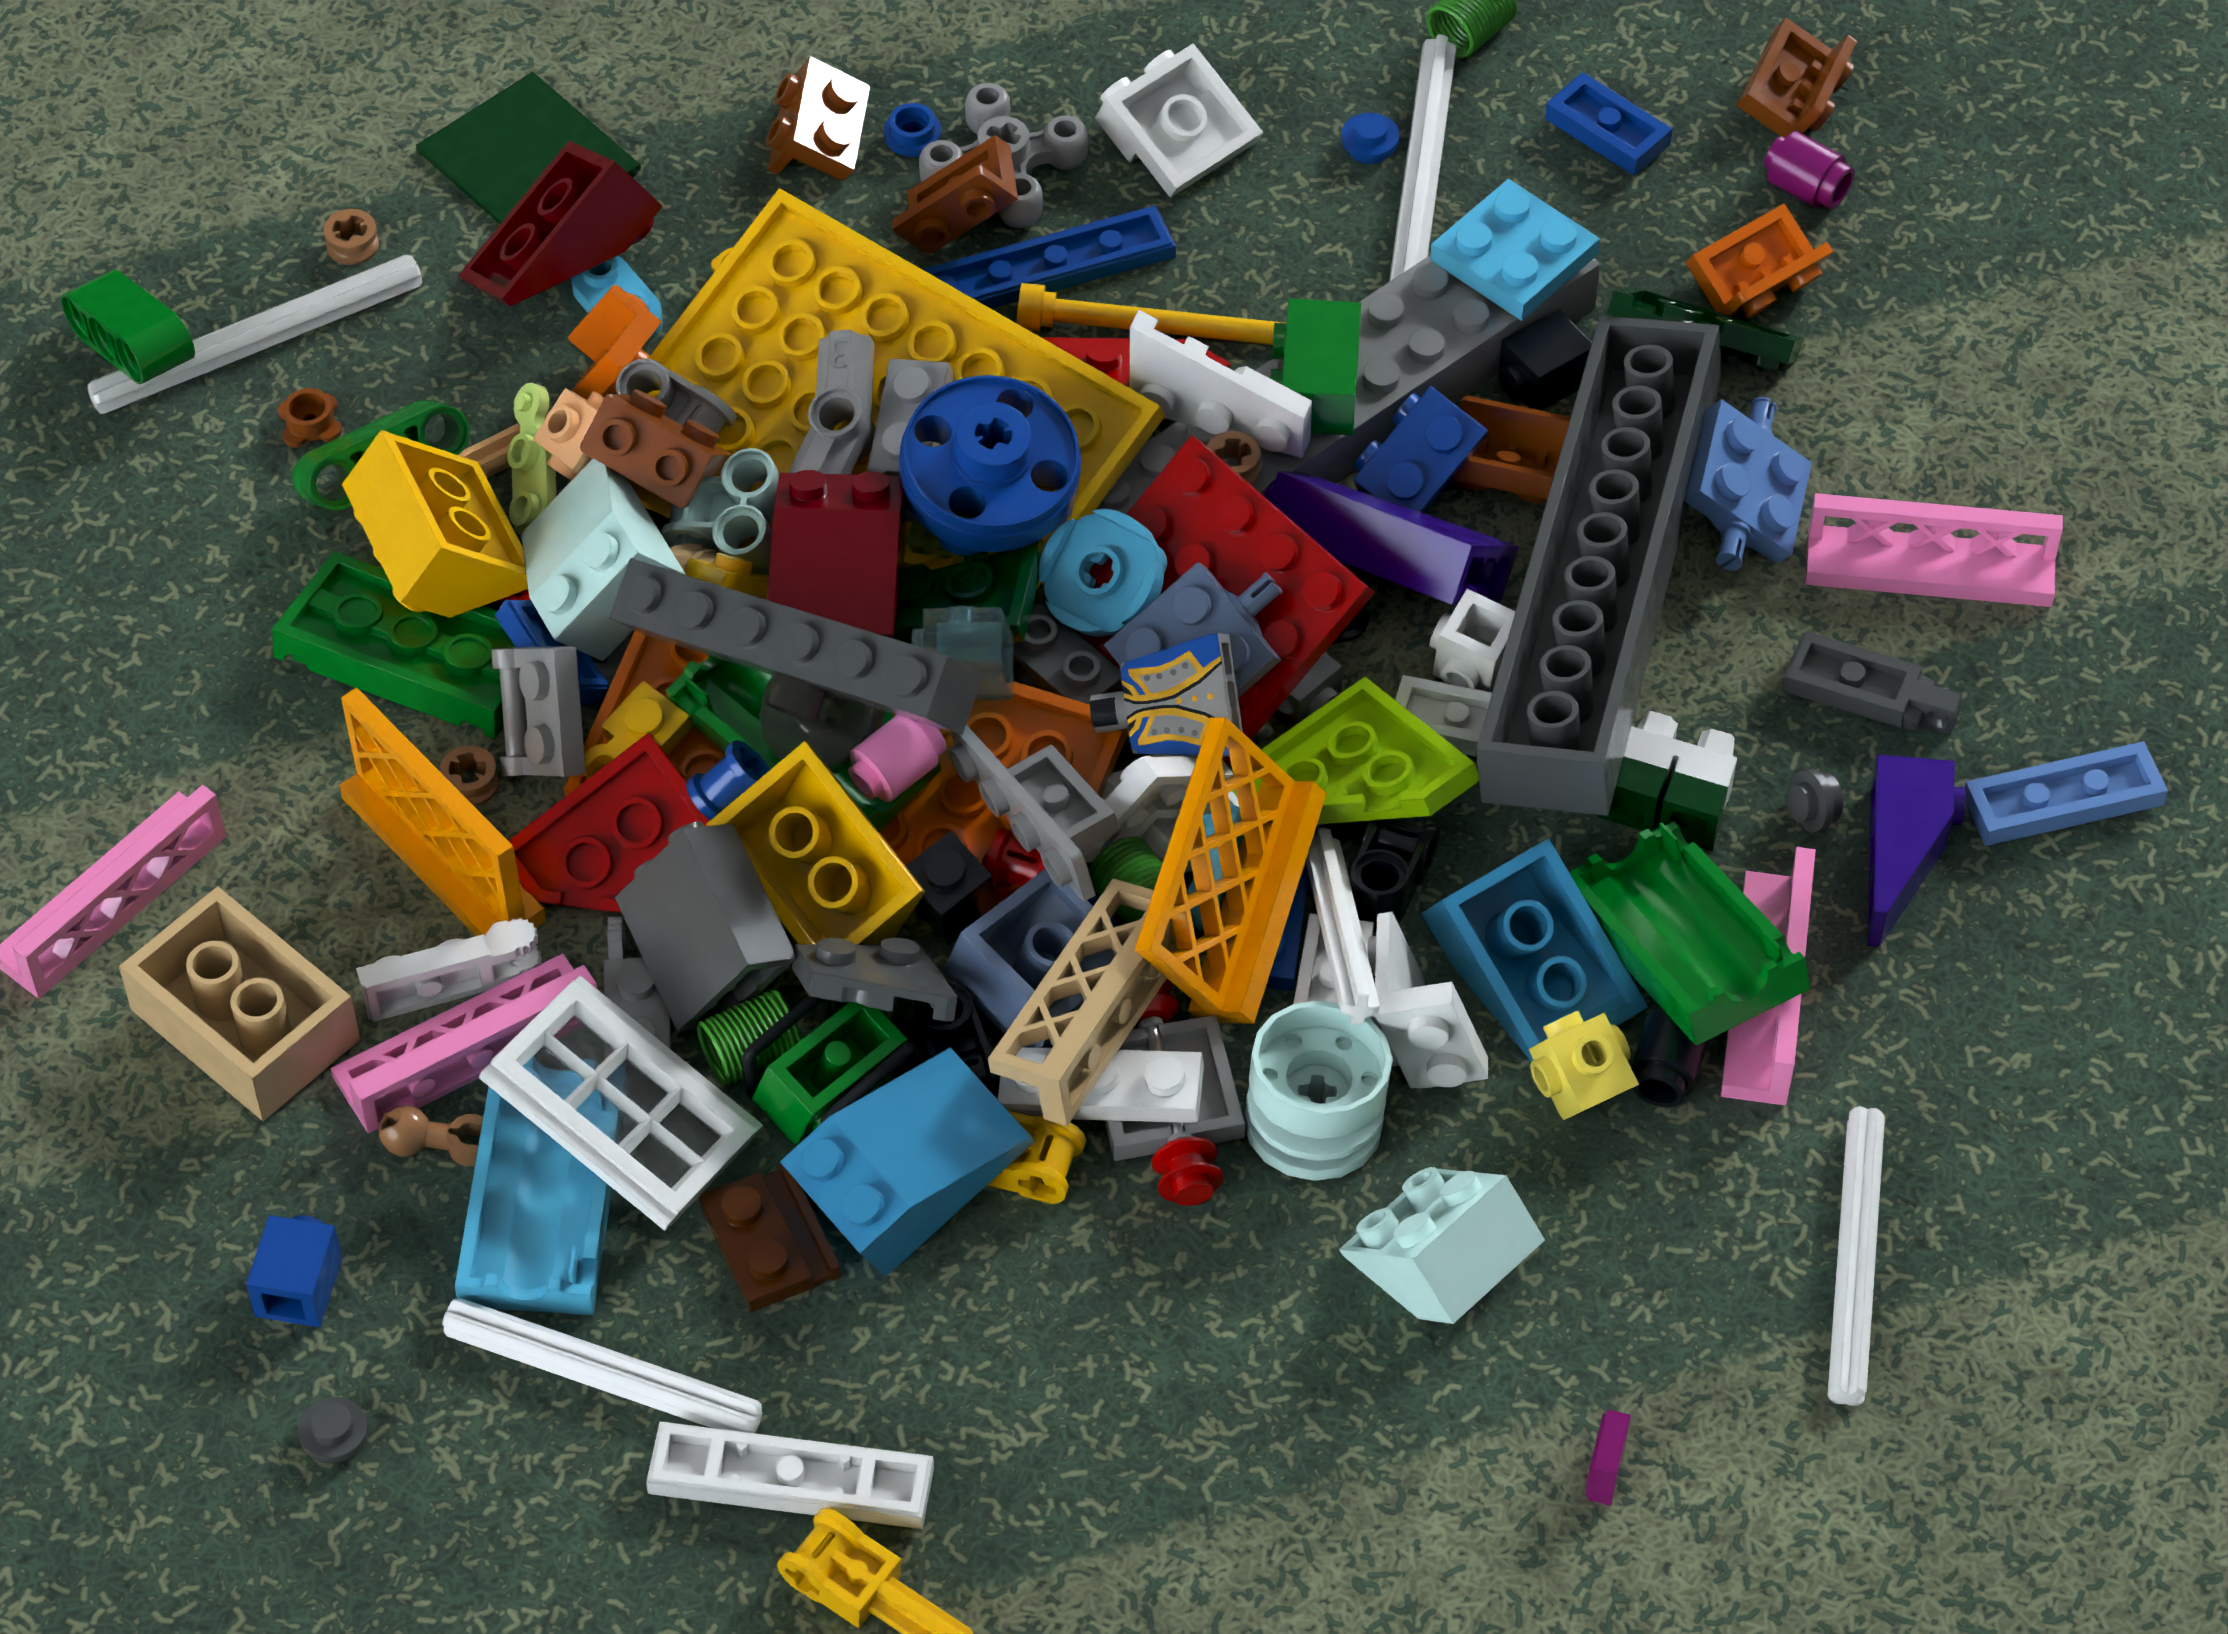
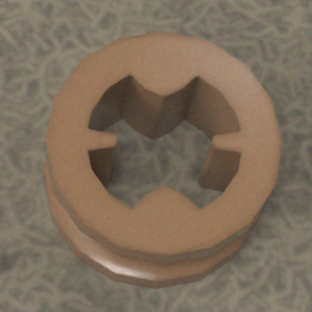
(344, 225)
(1241, 446)
(467, 758)

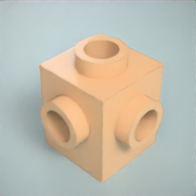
(565, 430)

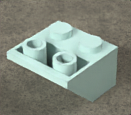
(1444, 1241)

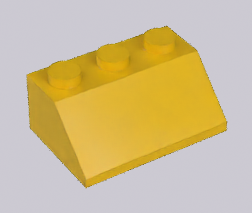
(435, 527)
(820, 855)

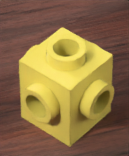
(1581, 1063)

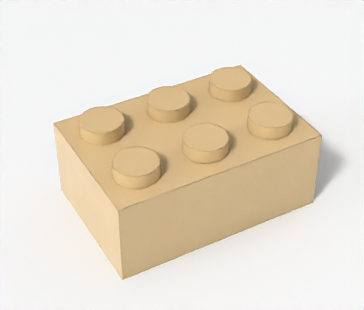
(240, 1003)

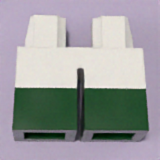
(1697, 778)

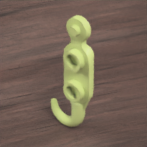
(531, 475)

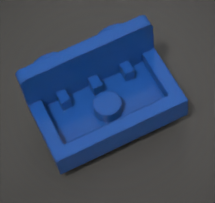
(1421, 452)

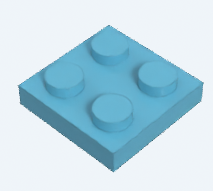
(1514, 249)

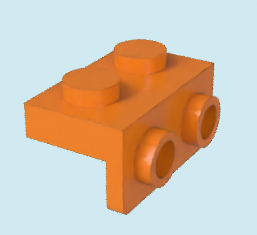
(1755, 262)
(612, 338)

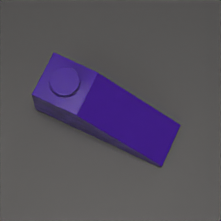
(1909, 829)

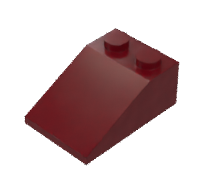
(565, 224)
(839, 547)

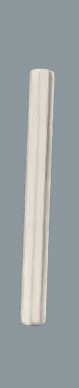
(1423, 155)
(266, 330)

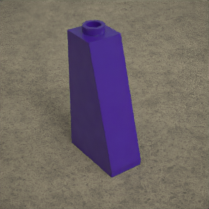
(1395, 540)

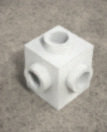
(1471, 642)

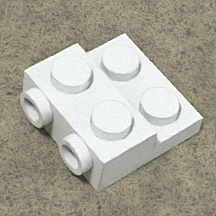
(1177, 119)

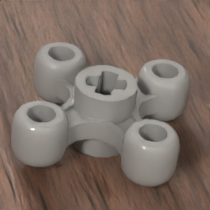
(989, 114)

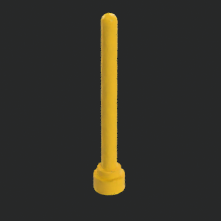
(1042, 308)

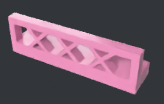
(1931, 558)
(112, 891)
(1763, 1048)
(420, 1074)

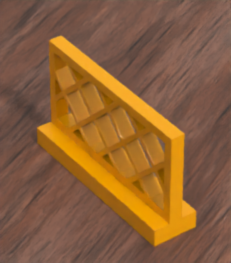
(431, 823)
(1257, 879)

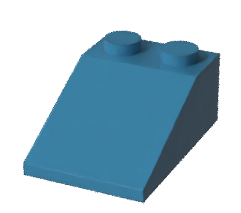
(1533, 948)
(907, 1157)

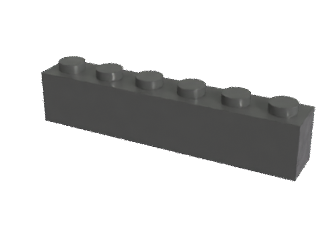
(797, 644)

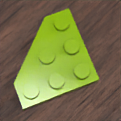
(1372, 759)

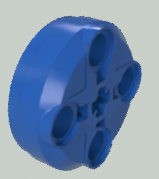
(993, 454)

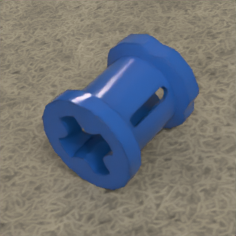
(726, 779)

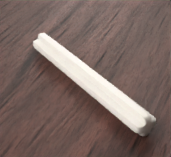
(1341, 928)
(1856, 1257)
(601, 1367)

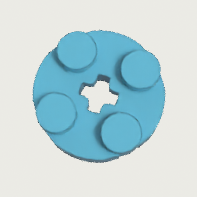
(1093, 539)

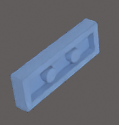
(2065, 793)

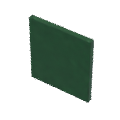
(510, 141)

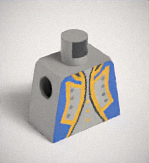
(1172, 697)

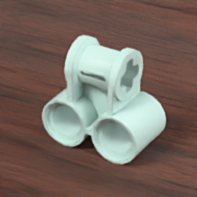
(727, 515)

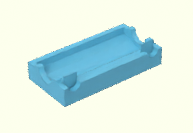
(531, 1220)

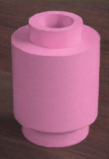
(895, 757)

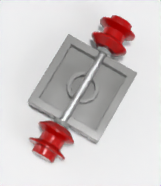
(1183, 1149)

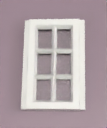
(621, 1102)

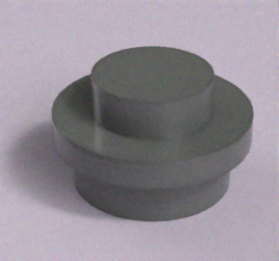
(1814, 799)
(332, 1429)

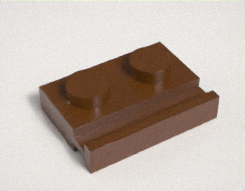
(769, 1237)

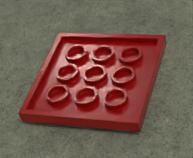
(1217, 518)

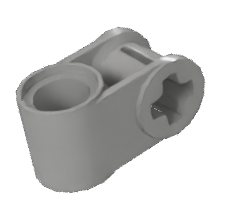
(680, 396)

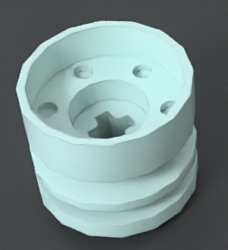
(1317, 1091)

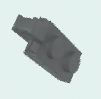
(1869, 685)

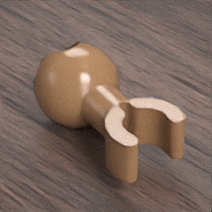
(411, 1131)

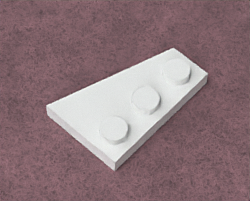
(1213, 396)

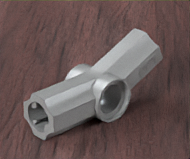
(841, 394)

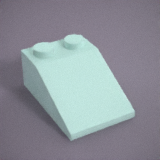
(581, 553)

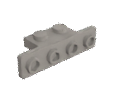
(1045, 806)

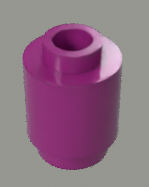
(1808, 170)

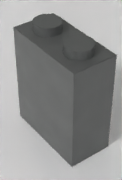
(704, 924)

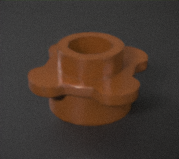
(305, 405)

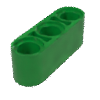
(127, 326)
(348, 449)

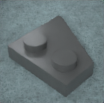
(873, 974)

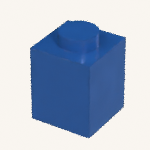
(294, 1270)

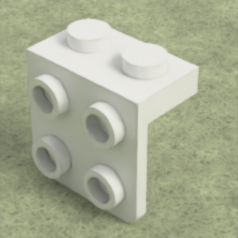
(1423, 1024)

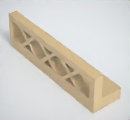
(1104, 1020)

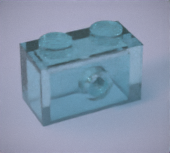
(975, 638)

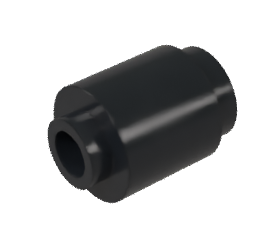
(1665, 1062)

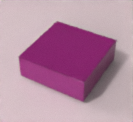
(1607, 1457)

